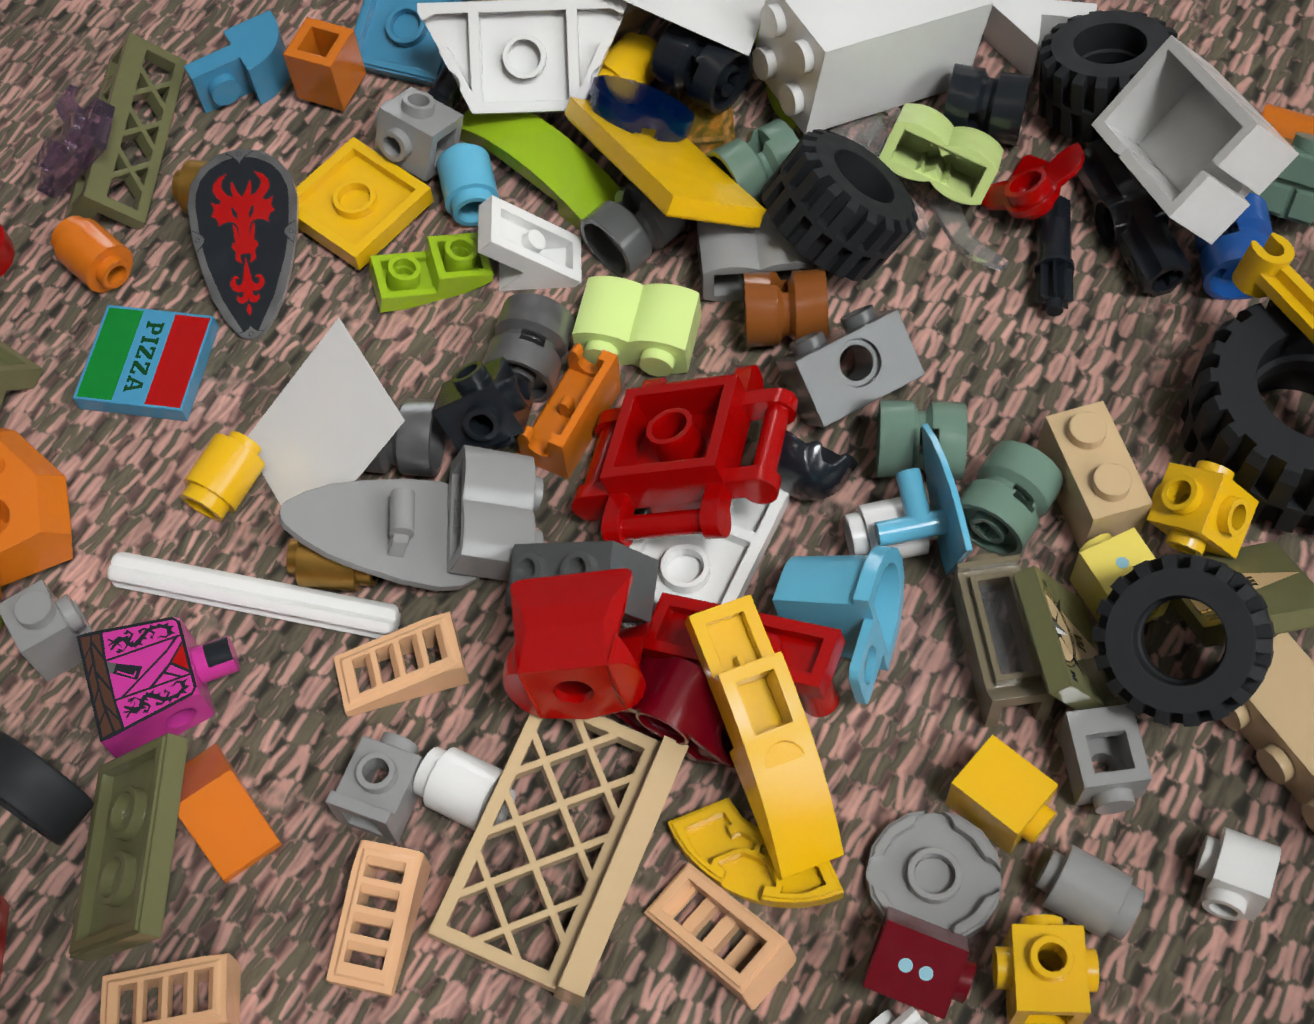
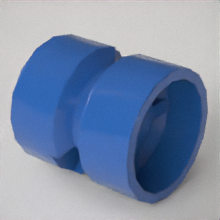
(1222, 257)

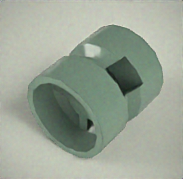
(758, 158)
(900, 435)
(1009, 497)

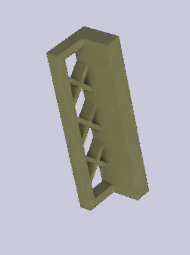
(119, 90)

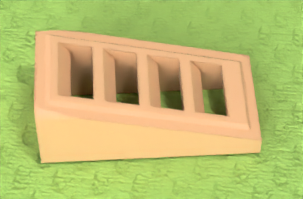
(426, 680)
(355, 912)
(761, 972)
(223, 991)

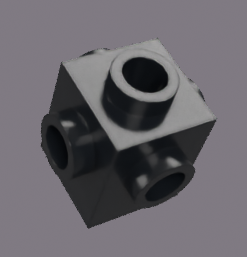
(484, 405)

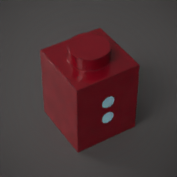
(919, 964)

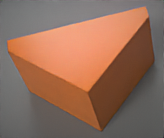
(223, 815)

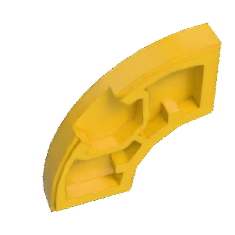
(737, 860)

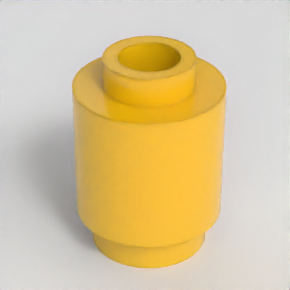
(631, 58)
(222, 475)

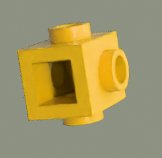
(1202, 509)
(1045, 971)

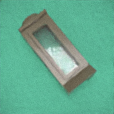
(997, 637)

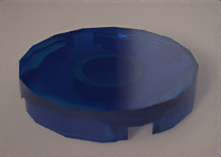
(640, 106)

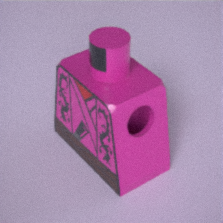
(151, 680)

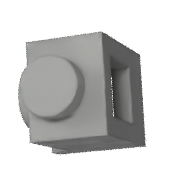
(45, 628)
(1108, 737)
(381, 806)

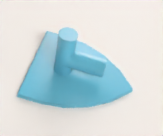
(919, 522)

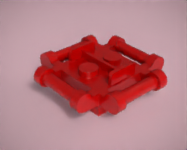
(682, 454)

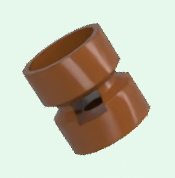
(784, 307)

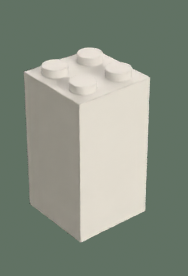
(862, 56)

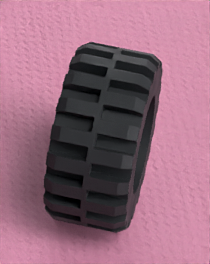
(1235, 428)

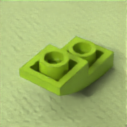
(442, 271)

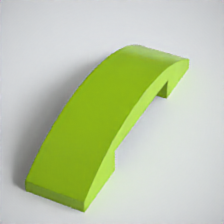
(544, 159)

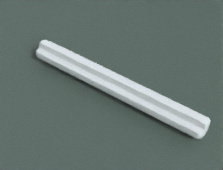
(253, 595)

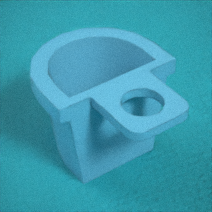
(850, 594)

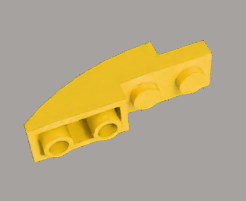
(769, 736)

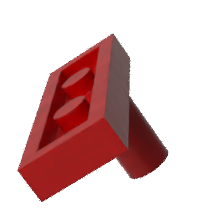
(808, 648)

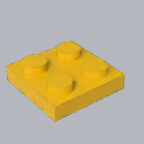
(359, 202)

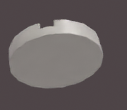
(929, 887)

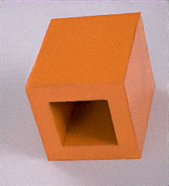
(325, 63)

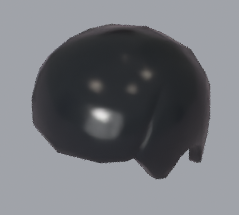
(812, 470)

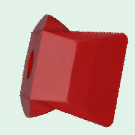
(570, 646)

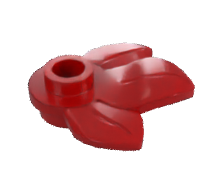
(1035, 184)

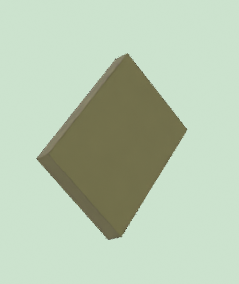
(129, 850)

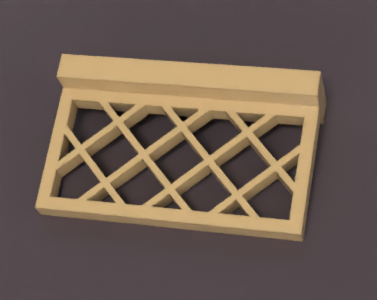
(605, 883)

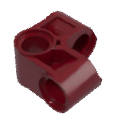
(682, 708)

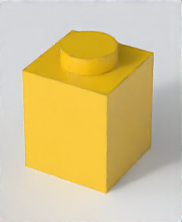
(1003, 795)

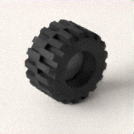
(1090, 64)
(839, 205)
(1145, 686)

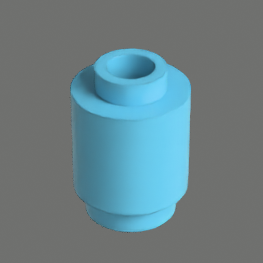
(465, 181)

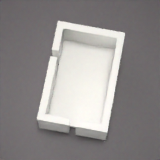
(1193, 140)

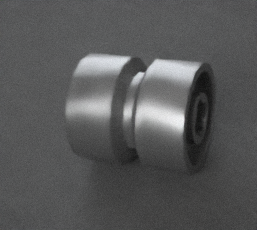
(532, 339)
(417, 444)

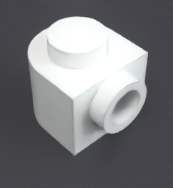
(1237, 874)

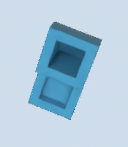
(246, 65)

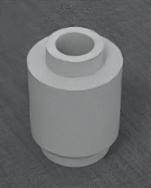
(1089, 892)

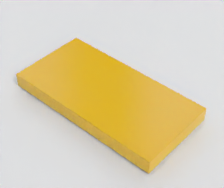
(670, 174)

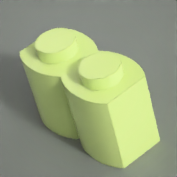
(954, 159)
(640, 323)

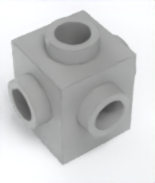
(416, 131)

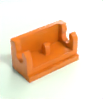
(572, 412)

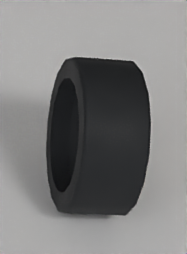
(39, 792)

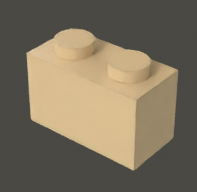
(1100, 479)

